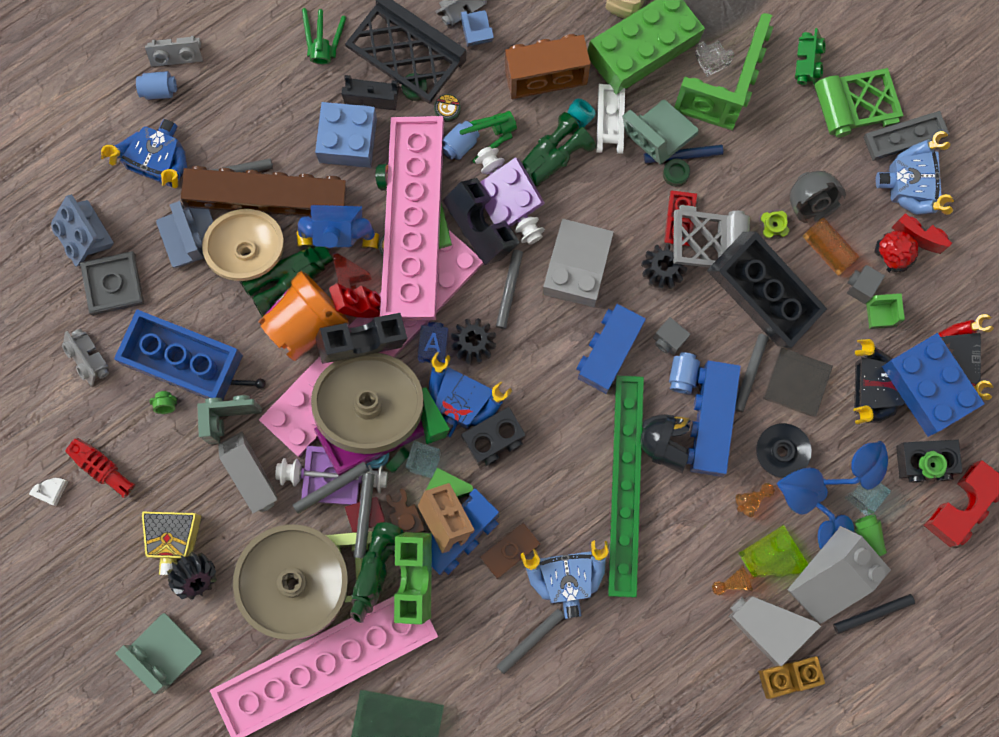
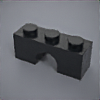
(466, 206)
(379, 335)

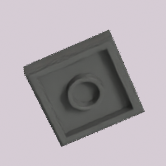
(112, 283)

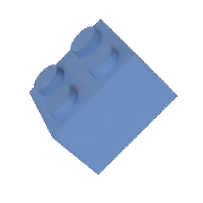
(346, 134)

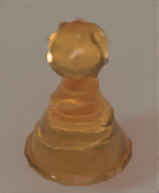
(750, 502)
(739, 580)

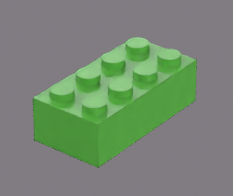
(644, 42)

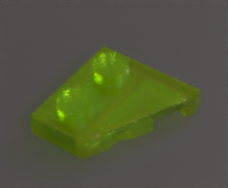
(774, 555)

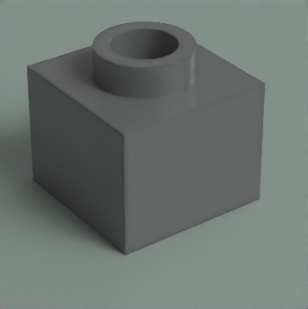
(864, 283)
(670, 336)

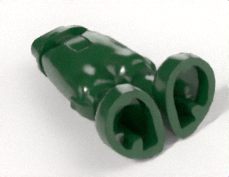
(547, 159)
(308, 260)
(373, 570)

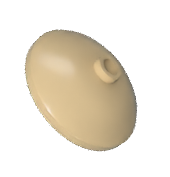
(238, 234)

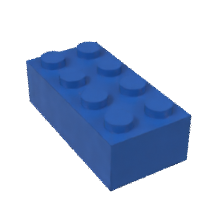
(178, 356)

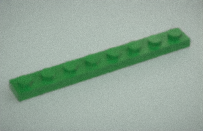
(625, 487)

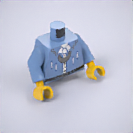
(916, 178)
(567, 577)

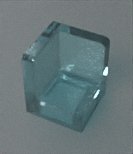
(423, 459)
(868, 500)

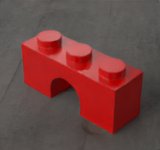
(954, 525)

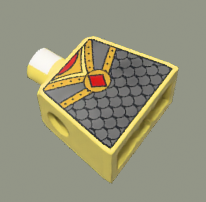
(169, 536)

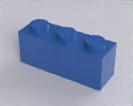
(610, 348)

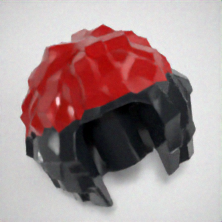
(897, 251)

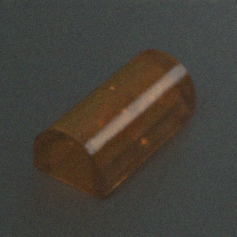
(831, 246)

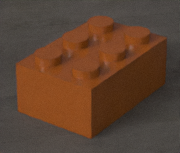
(547, 66)

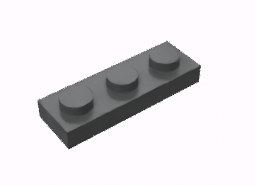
(904, 135)

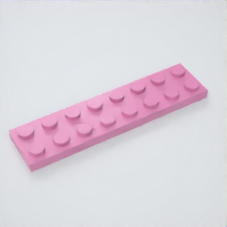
(413, 218)
(316, 668)

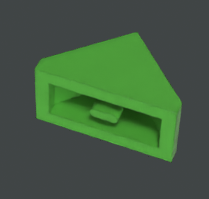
(459, 486)

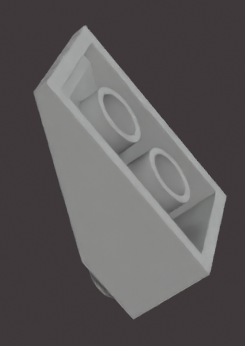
(577, 263)
(839, 575)

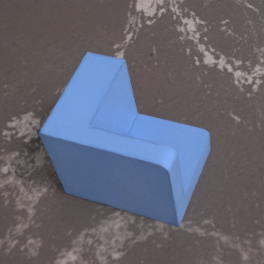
(476, 28)

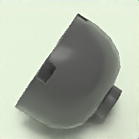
(816, 195)

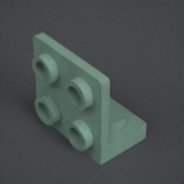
(660, 130)
(210, 426)
(160, 654)

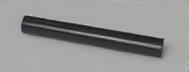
(874, 613)

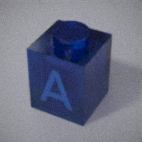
(433, 339)

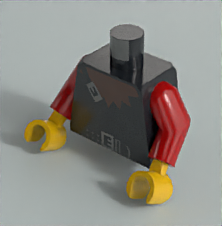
(966, 349)

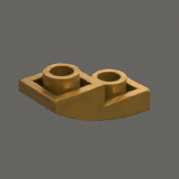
(791, 677)

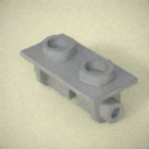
(453, 8)
(169, 53)
(78, 348)

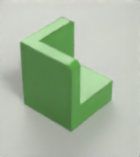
(885, 311)

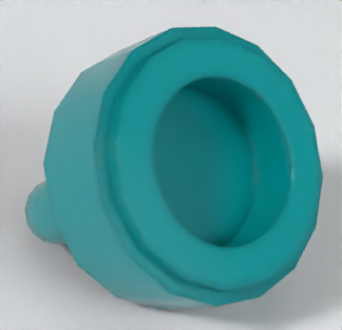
(581, 111)

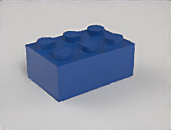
(933, 385)

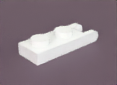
(609, 118)

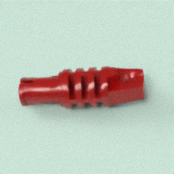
(99, 466)

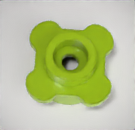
(781, 220)

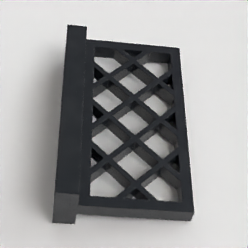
(422, 33)

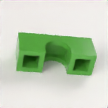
(414, 557)

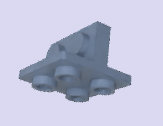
(80, 230)
(184, 233)

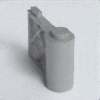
(729, 229)

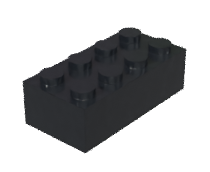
(767, 289)

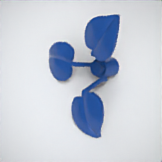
(807, 487)

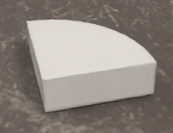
(49, 490)

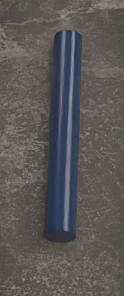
(690, 153)

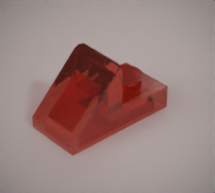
(349, 272)

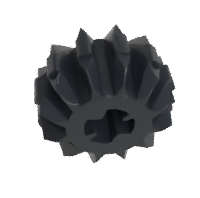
(654, 270)
(479, 333)
(191, 575)

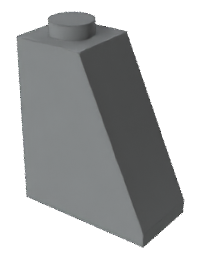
(247, 473)
(772, 628)

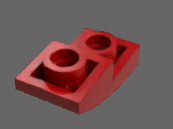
(676, 199)
(932, 239)
(356, 303)

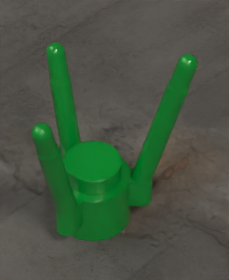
(320, 51)
(501, 125)

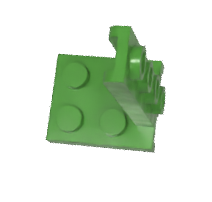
(718, 104)

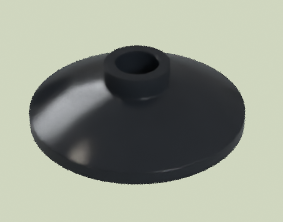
(792, 440)

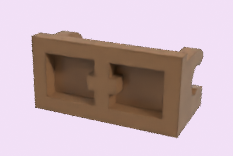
(445, 517)

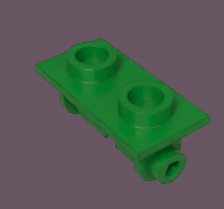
(812, 48)

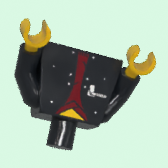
(874, 394)

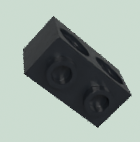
(489, 430)
(947, 448)

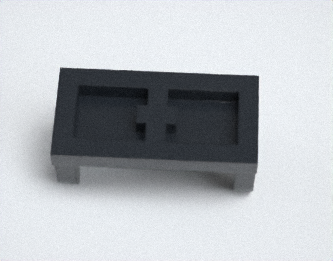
(370, 93)

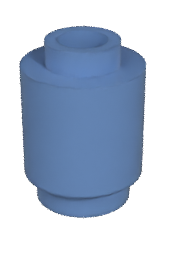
(156, 85)
(458, 145)
(684, 373)

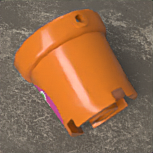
(299, 316)

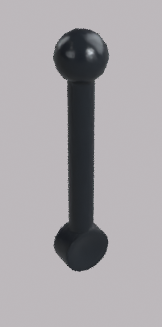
(259, 383)

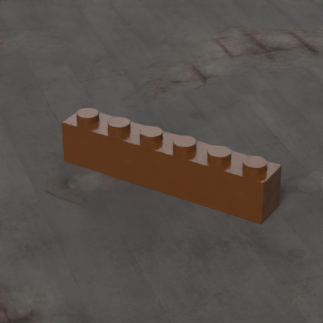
(259, 191)

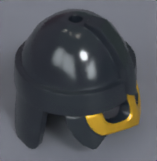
(657, 443)

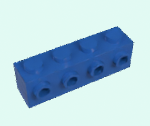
(714, 418)

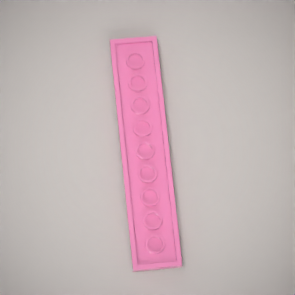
(292, 414)

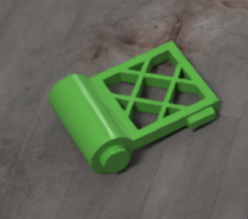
(840, 109)

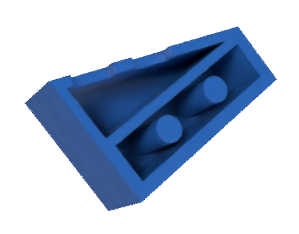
(483, 519)

